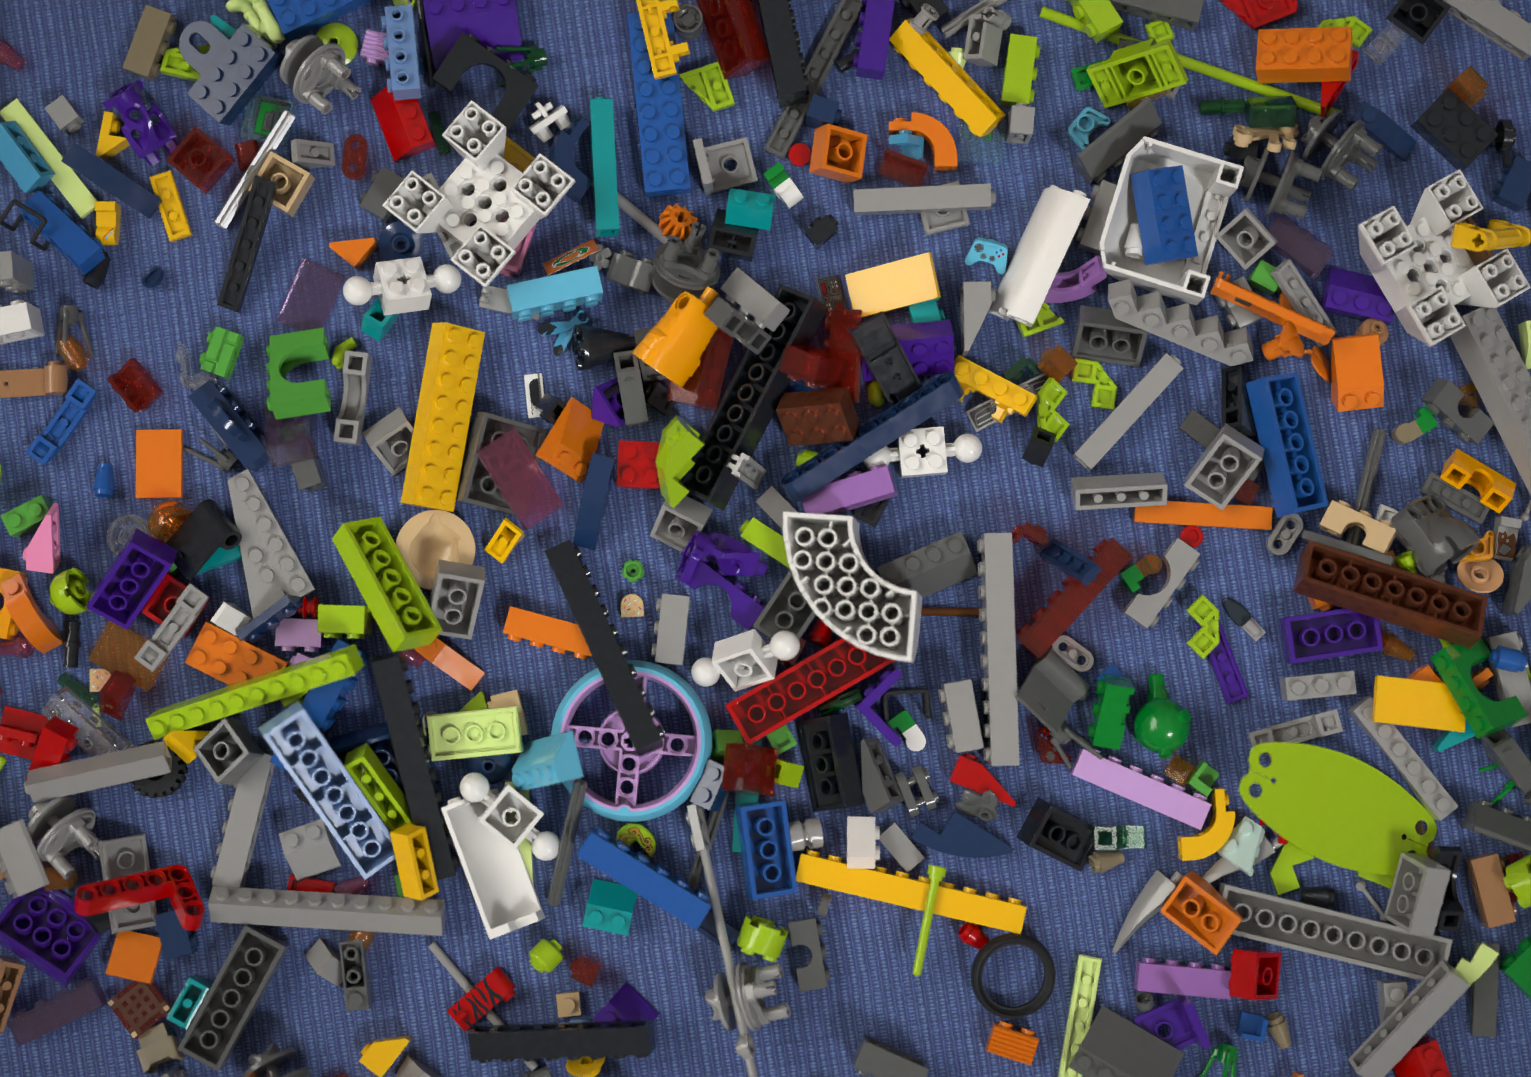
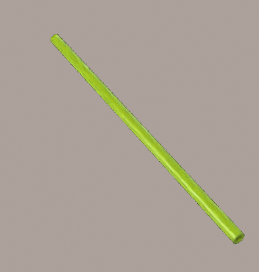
(1197, 66)

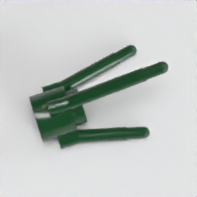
(535, 59)

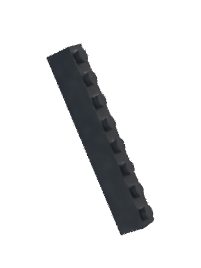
(562, 1040)

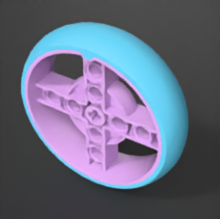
(695, 746)

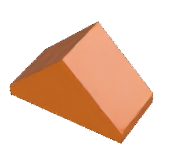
(355, 251)

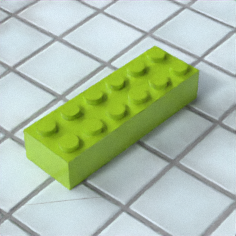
(386, 584)

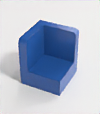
(1252, 1026)

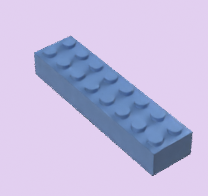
(329, 789)

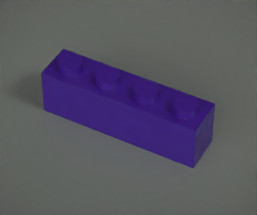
(873, 39)

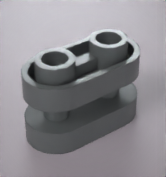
(928, 797)

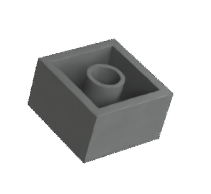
(228, 751)

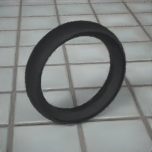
(1044, 992)

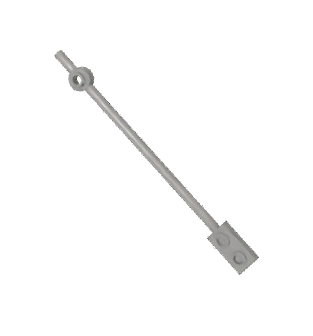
(701, 841)

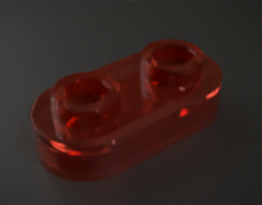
(355, 156)

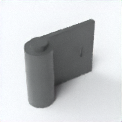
(1051, 690)

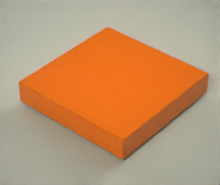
(134, 957)

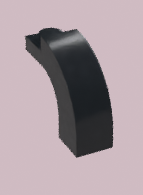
(1451, 911)

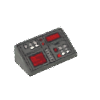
(831, 293)

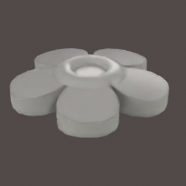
(601, 257)

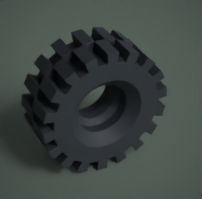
(167, 782)

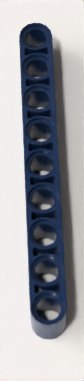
(872, 436)

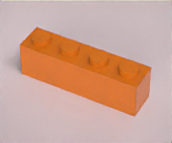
(546, 630)

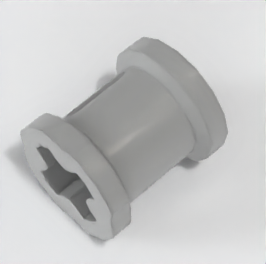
(924, 18)

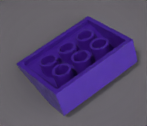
(490, 21)
(47, 933)

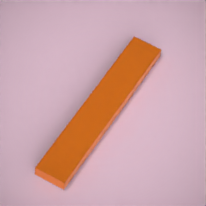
(1206, 515)

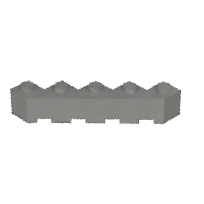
(1179, 325)

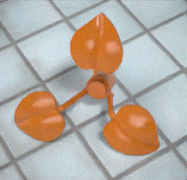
(1290, 341)

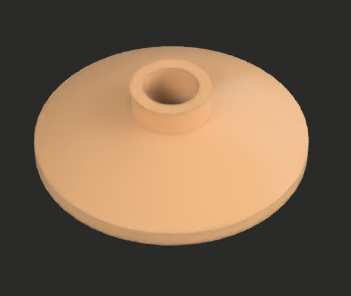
(1480, 575)

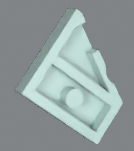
(1243, 845)

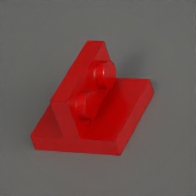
(20, 731)

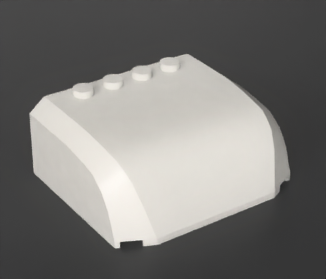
(1208, 190)

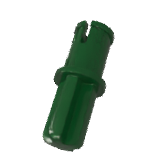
(1222, 106)
(840, 701)

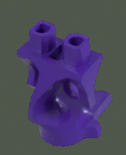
(151, 135)
(729, 553)

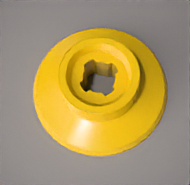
(584, 1067)

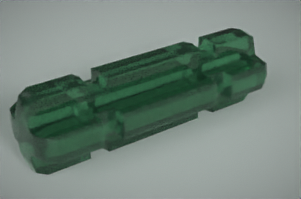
(438, 129)
(81, 691)

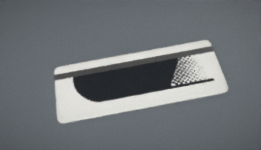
(534, 393)

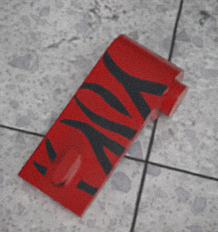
(482, 998)

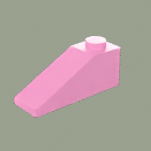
(44, 549)

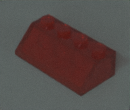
(841, 344)
(705, 385)

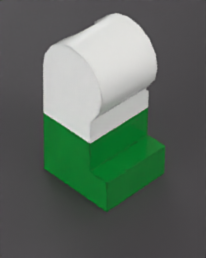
(782, 185)
(913, 736)

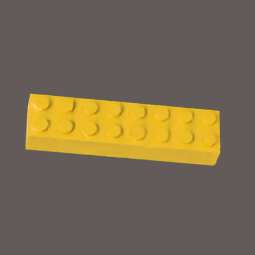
(442, 417)

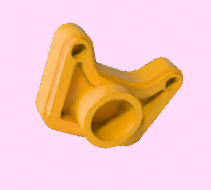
(1484, 550)

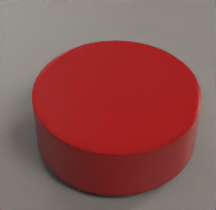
(799, 155)
(1191, 535)

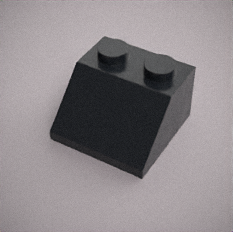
(1418, 17)

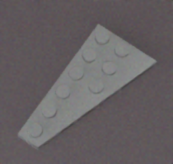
(266, 552)

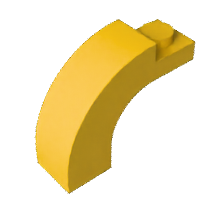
(1214, 836)

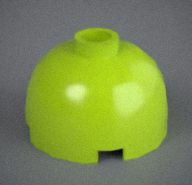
(69, 592)

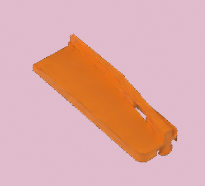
(1271, 310)

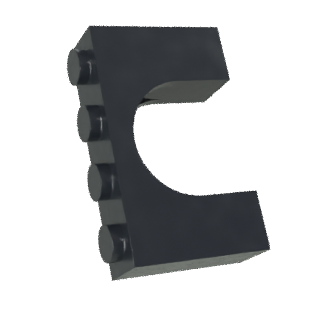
(469, 53)

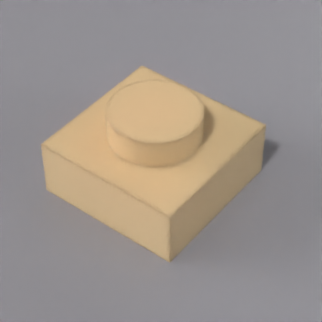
(568, 1004)

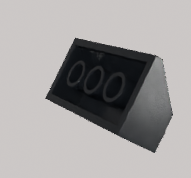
(830, 762)

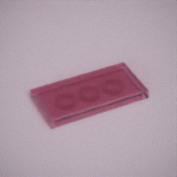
(519, 478)

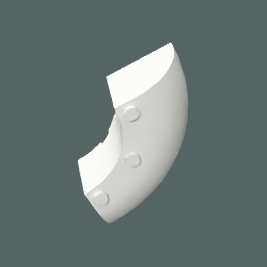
(845, 589)

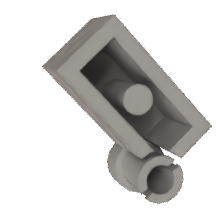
(985, 36)

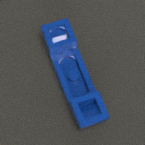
(63, 423)

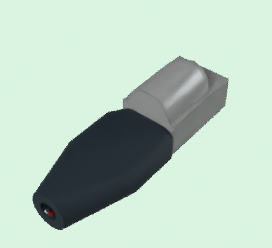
(1243, 618)

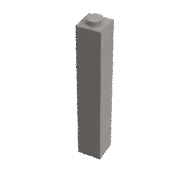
(923, 199)
(1128, 411)
(98, 771)

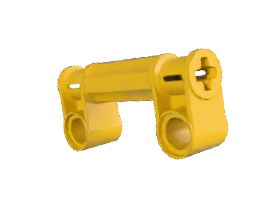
(1498, 235)

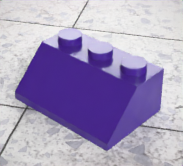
(1355, 296)

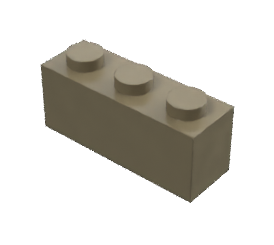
(150, 43)

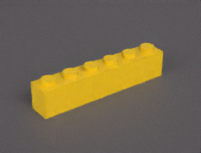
(948, 79)

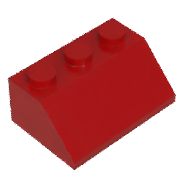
(402, 125)
(1423, 1061)

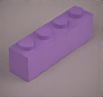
(852, 492)
(1182, 979)

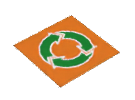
(570, 256)

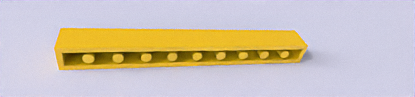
(910, 892)

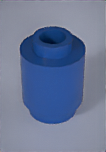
(1508, 659)

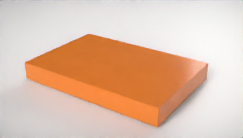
(159, 463)

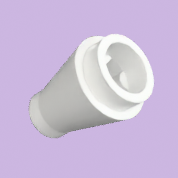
(1133, 244)

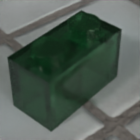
(1270, 111)

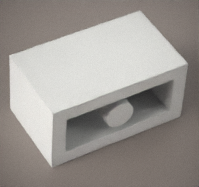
(861, 842)

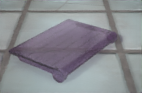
(310, 296)

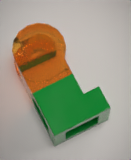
(1145, 566)

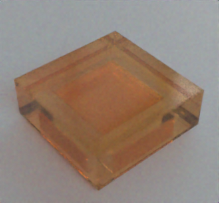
(1179, 770)

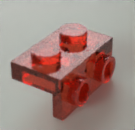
(135, 386)
(1034, 534)

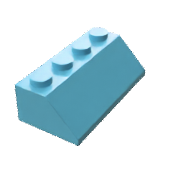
(547, 762)

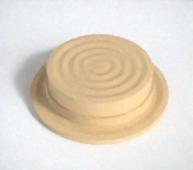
(431, 538)

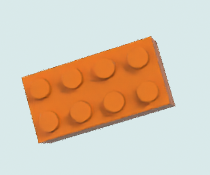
(1304, 55)
(230, 659)

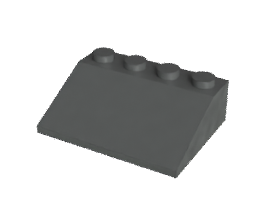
(475, 482)
(1123, 1050)

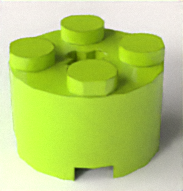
(1519, 880)
(762, 937)

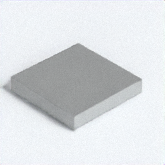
(944, 221)

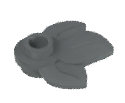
(979, 805)

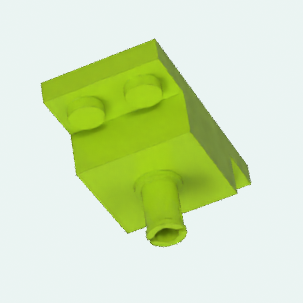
(1137, 72)

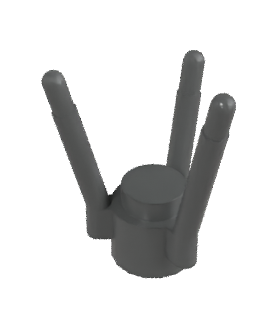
(68, 318)
(225, 458)
(1064, 735)

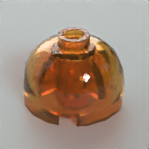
(166, 519)

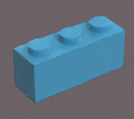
(23, 158)

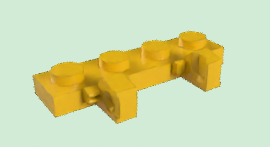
(661, 51)
(1006, 394)

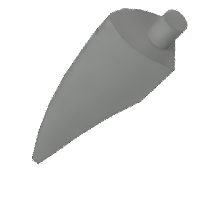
(1224, 867)
(1147, 904)

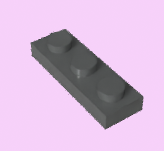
(1457, 500)

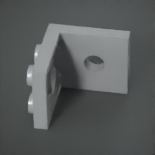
(711, 165)

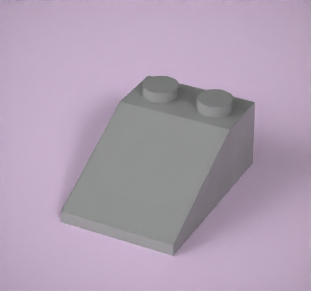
(974, 306)

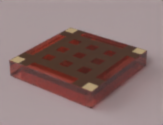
(139, 1007)

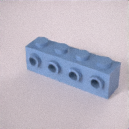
(402, 52)

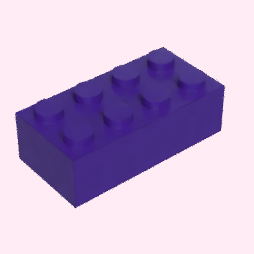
(926, 346)
(131, 579)
(1329, 635)

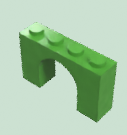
(286, 353)

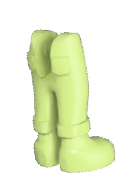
(259, 17)

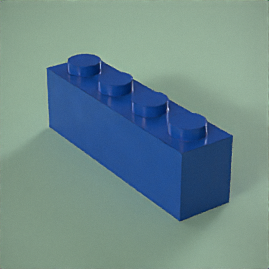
(63, 233)

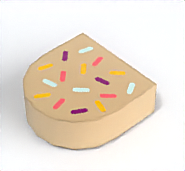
(632, 606)
(98, 678)

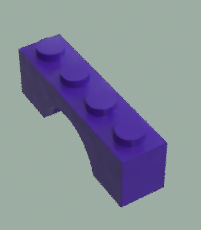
(744, 608)

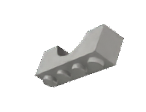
(355, 392)
(1178, 560)

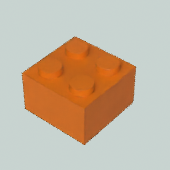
(838, 153)

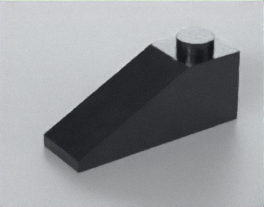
(1236, 402)

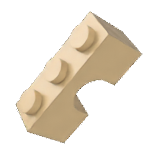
(1341, 517)

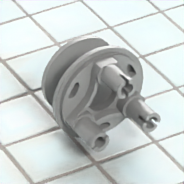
(315, 71)
(62, 831)
(751, 993)

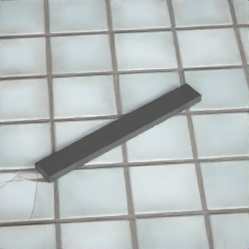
(817, 72)

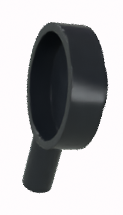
(1505, 140)

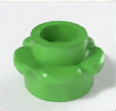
(639, 571)

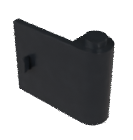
(201, 536)

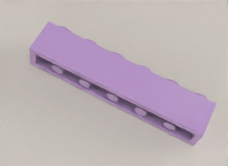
(1142, 789)

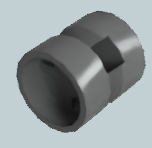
(688, 22)

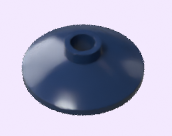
(393, 235)
(499, 771)

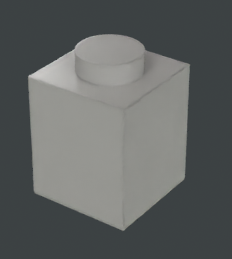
(64, 115)

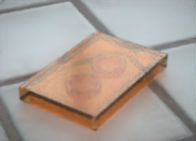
(117, 651)

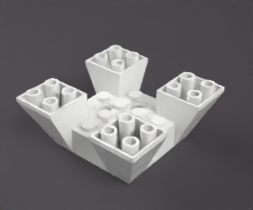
(525, 199)
(1427, 275)

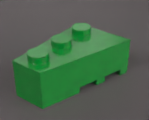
(1110, 711)

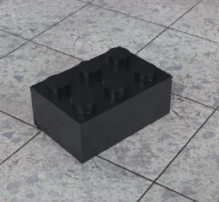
(1454, 130)

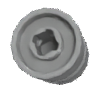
(806, 834)

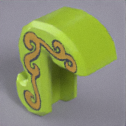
(639, 832)

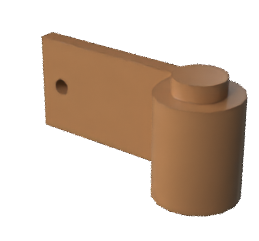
(35, 382)

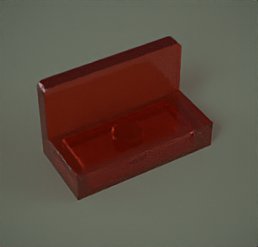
(902, 169)

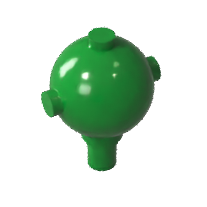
(1161, 722)

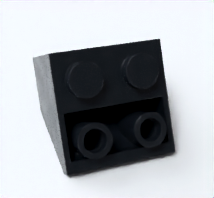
(732, 240)

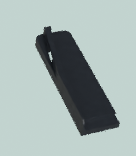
(885, 358)

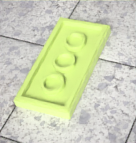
(475, 733)

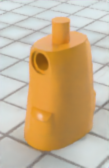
(679, 337)

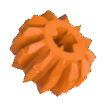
(676, 221)

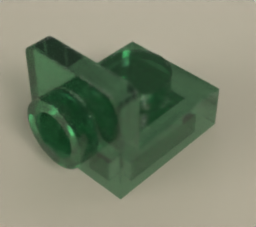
(1016, 371)

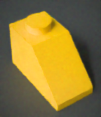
(383, 1053)

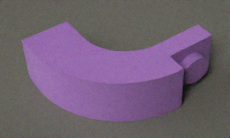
(1076, 283)

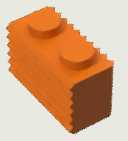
(1012, 1042)

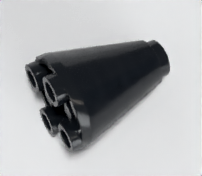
(597, 345)

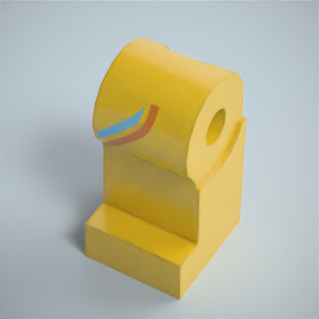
(108, 222)

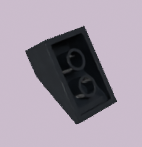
(1058, 834)

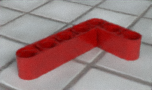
(145, 887)

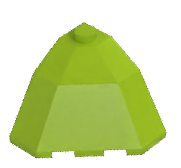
(676, 448)

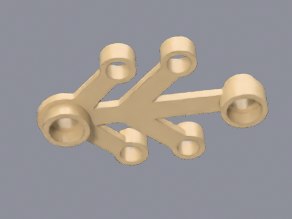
(1245, 135)

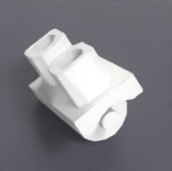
(558, 116)

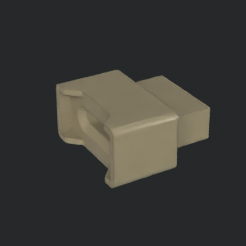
(158, 1048)

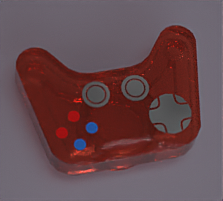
(1047, 751)

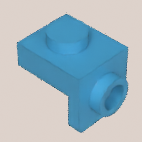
(911, 144)

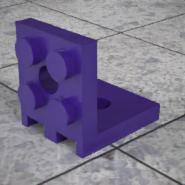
(871, 695)
(1183, 1023)

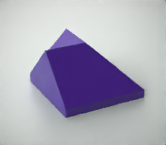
(607, 404)

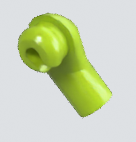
(339, 352)
(875, 394)

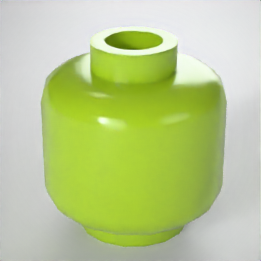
(545, 955)

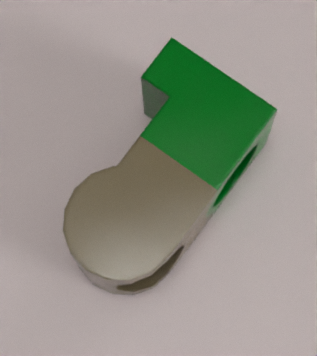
(1410, 431)

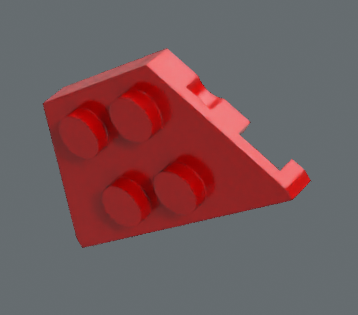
(1261, 12)

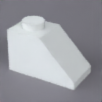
(231, 617)

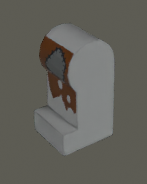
(1506, 537)

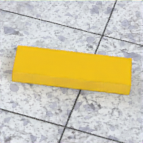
(171, 207)

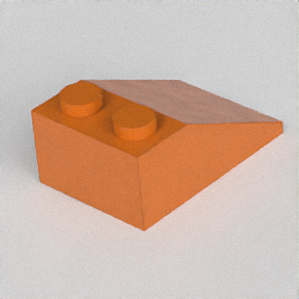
(1356, 373)
(572, 441)
(1202, 912)

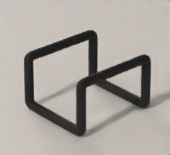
(19, 219)
(926, 700)

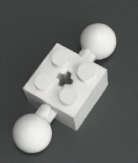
(402, 285)
(965, 448)
(745, 659)
(476, 788)

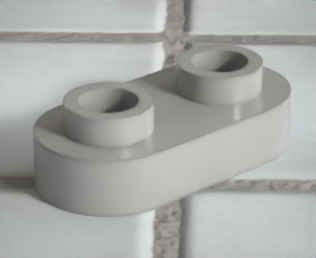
(1284, 535)
(1072, 652)

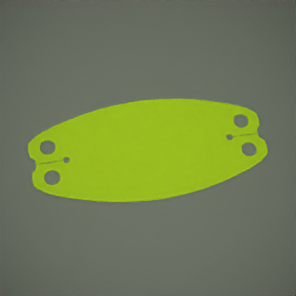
(1336, 807)

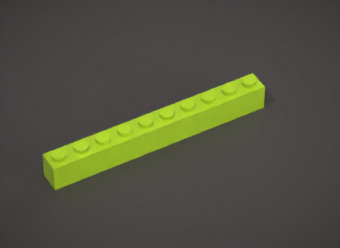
(255, 691)

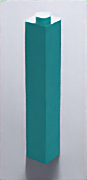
(604, 167)

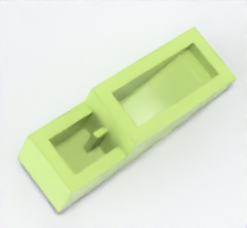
(1479, 963)

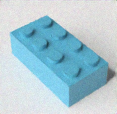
(555, 293)

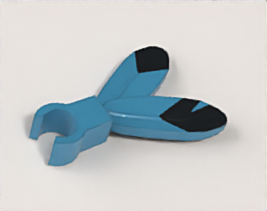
(565, 330)

